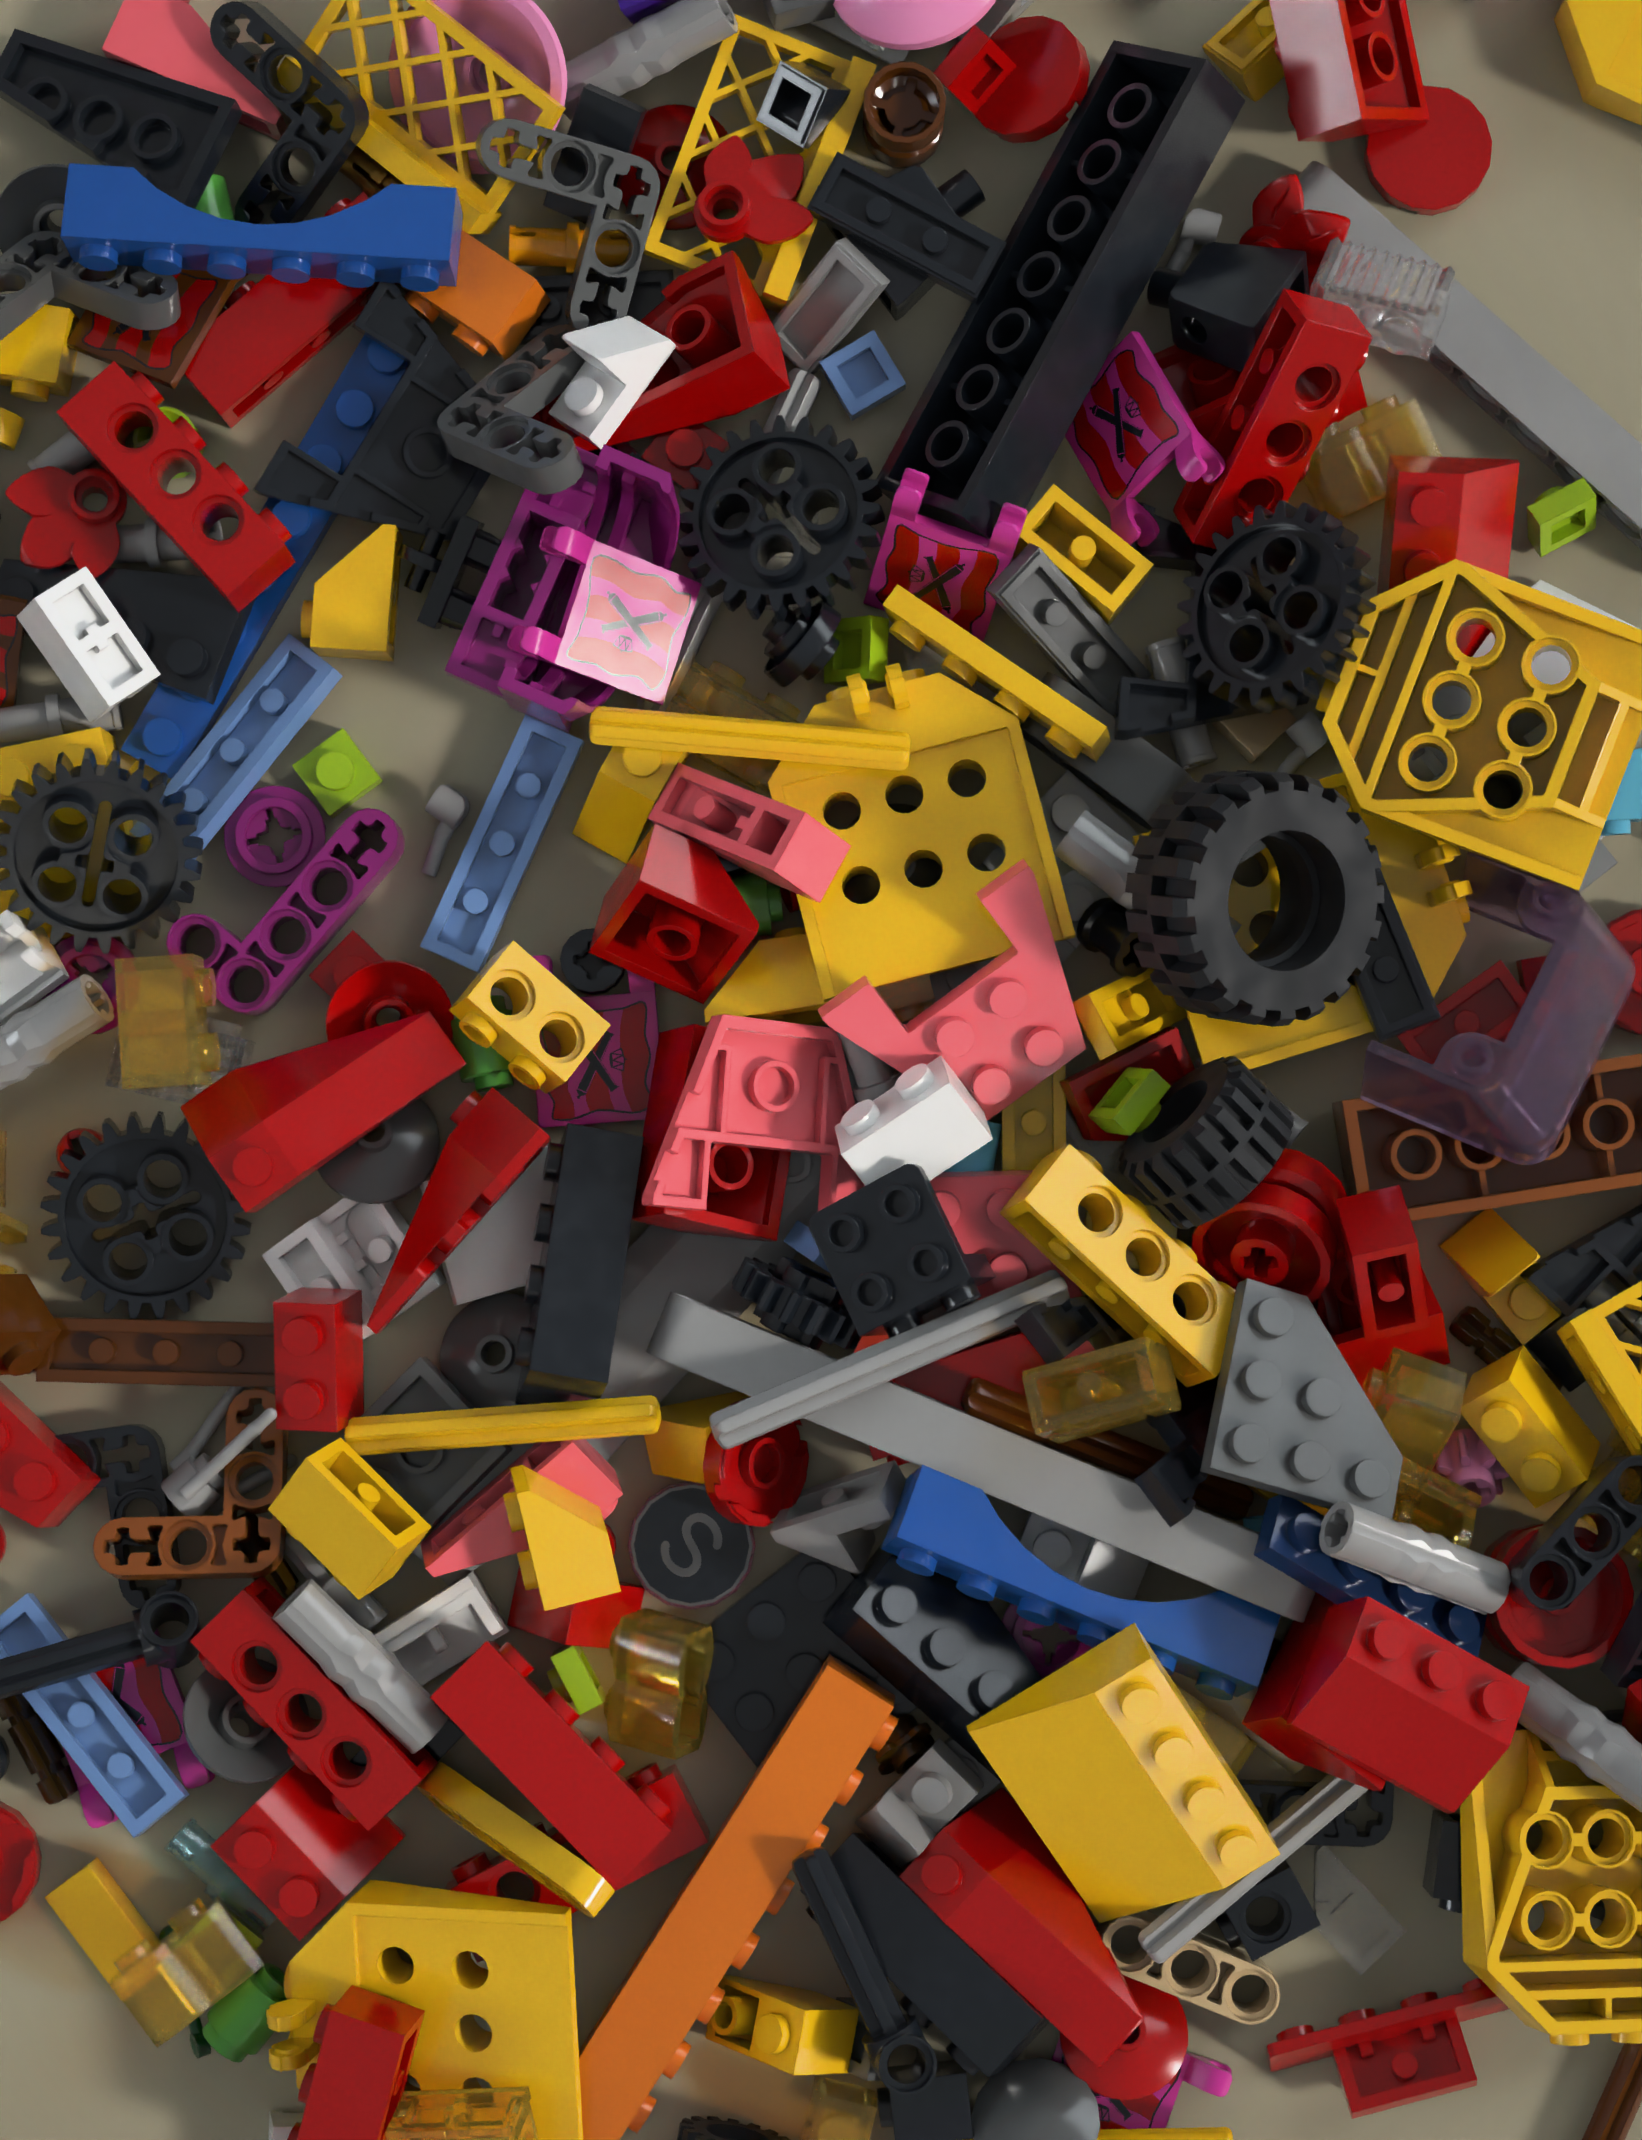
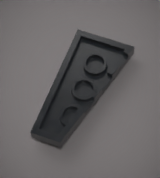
(121, 112)
(174, 617)

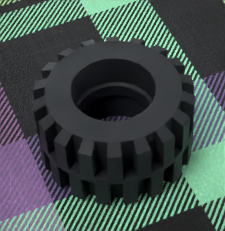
(1208, 1143)

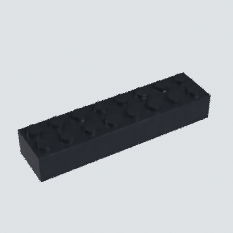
(1064, 284)

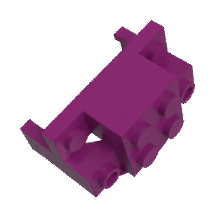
(527, 587)

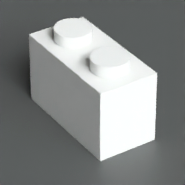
(919, 1121)

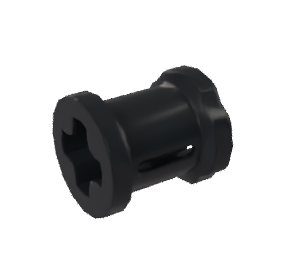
(1106, 931)

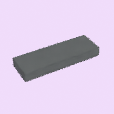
(1065, 627)

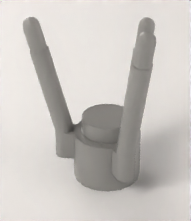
(198, 1482)

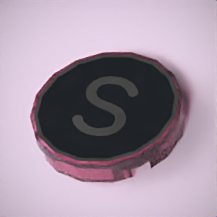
(688, 1549)

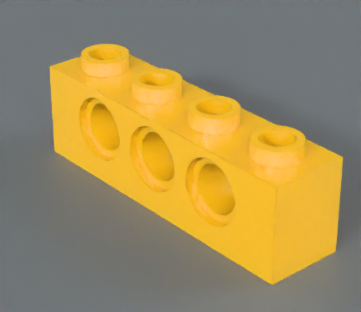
(1095, 1260)

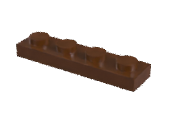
(160, 1352)

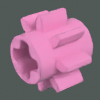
(1471, 1465)

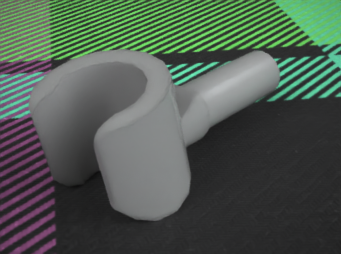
(1199, 228)
(1308, 736)
(451, 809)

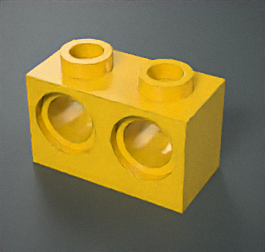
(538, 1004)

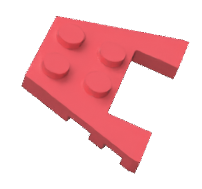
(997, 1027)
(761, 1090)
(973, 1208)

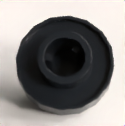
(800, 643)

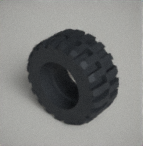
(1323, 906)

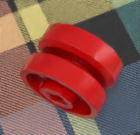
(1279, 1232)
(1563, 1636)

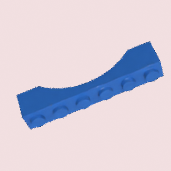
(392, 237)
(957, 1533)

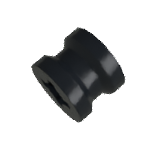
(589, 973)

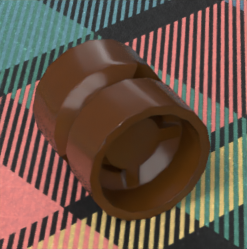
(903, 114)

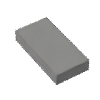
(828, 305)

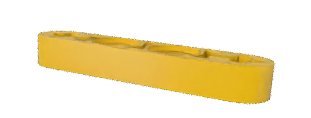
(516, 1840)

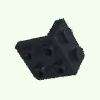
(896, 1254)

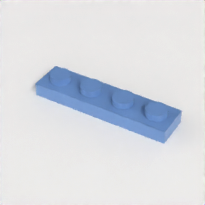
(250, 736)
(502, 844)
(94, 1727)

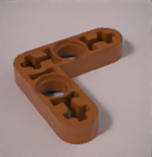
(221, 1532)

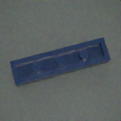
(1292, 1546)

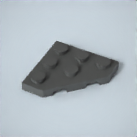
(1294, 1411)

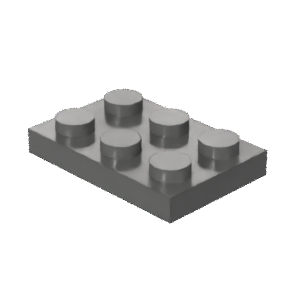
(432, 1479)

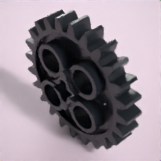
(738, 557)
(1230, 632)
(156, 863)
(170, 1267)

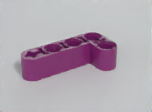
(299, 904)

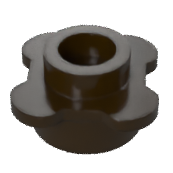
(904, 1745)

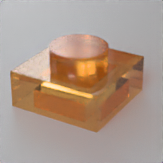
(908, 996)

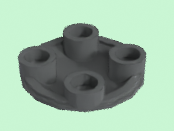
(1035, 2103)

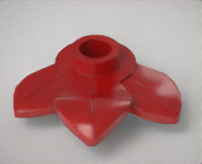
(759, 192)
(1284, 224)
(62, 525)

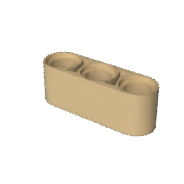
(1208, 1988)

